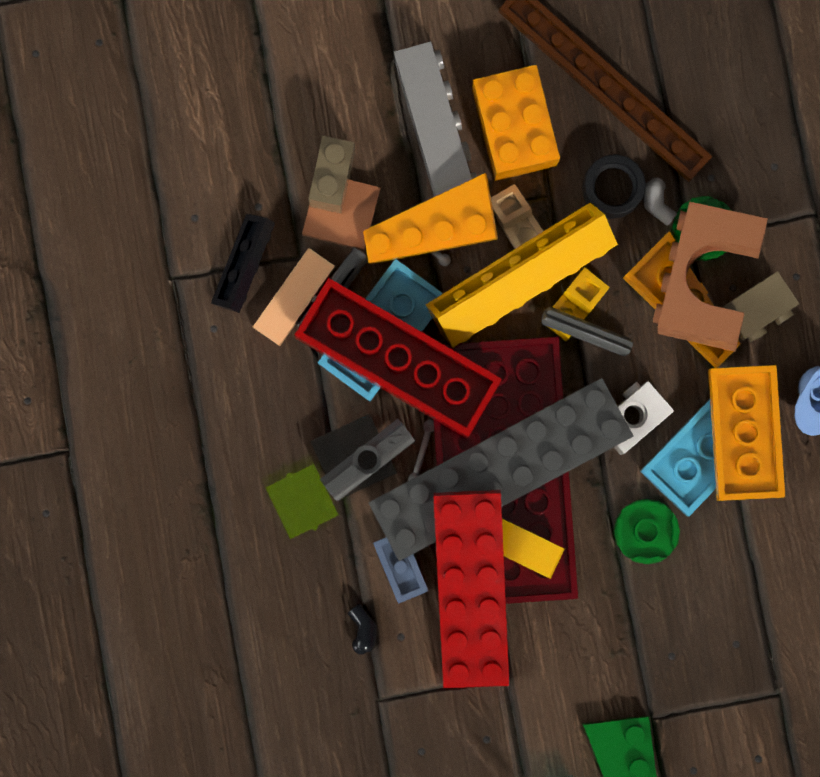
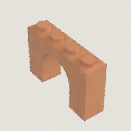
(705, 231)

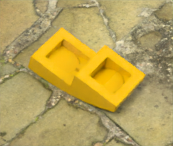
(580, 297)
(530, 549)

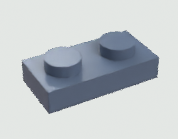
(403, 575)

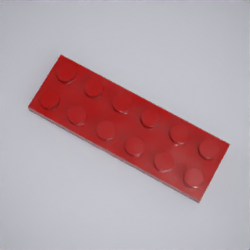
(471, 588)

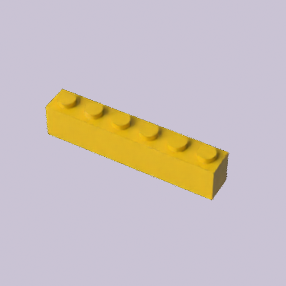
(522, 274)

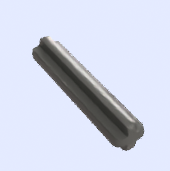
(587, 331)

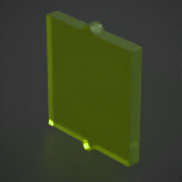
(302, 501)

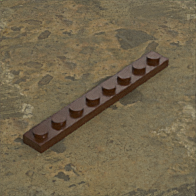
(607, 86)

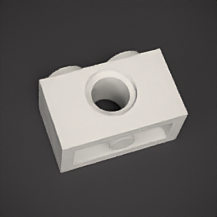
(652, 411)

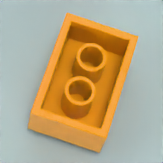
(515, 122)

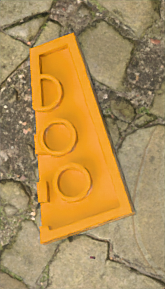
(441, 223)
(647, 280)

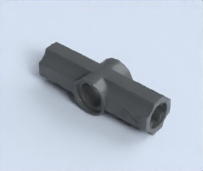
(350, 475)

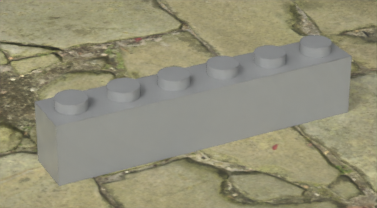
(432, 117)

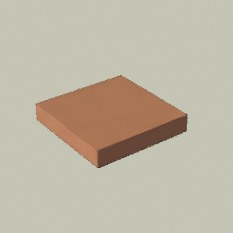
(348, 227)

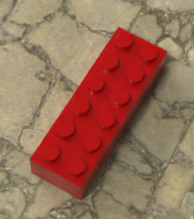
(397, 358)

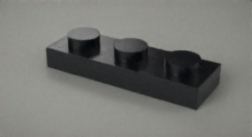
(243, 262)

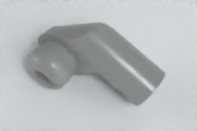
(655, 201)

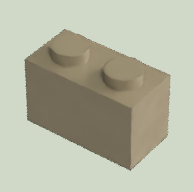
(332, 174)
(762, 304)

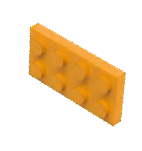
(746, 433)

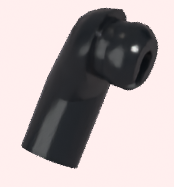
(367, 630)

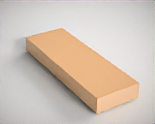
(294, 297)

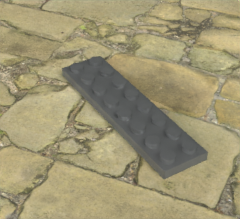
(509, 462)

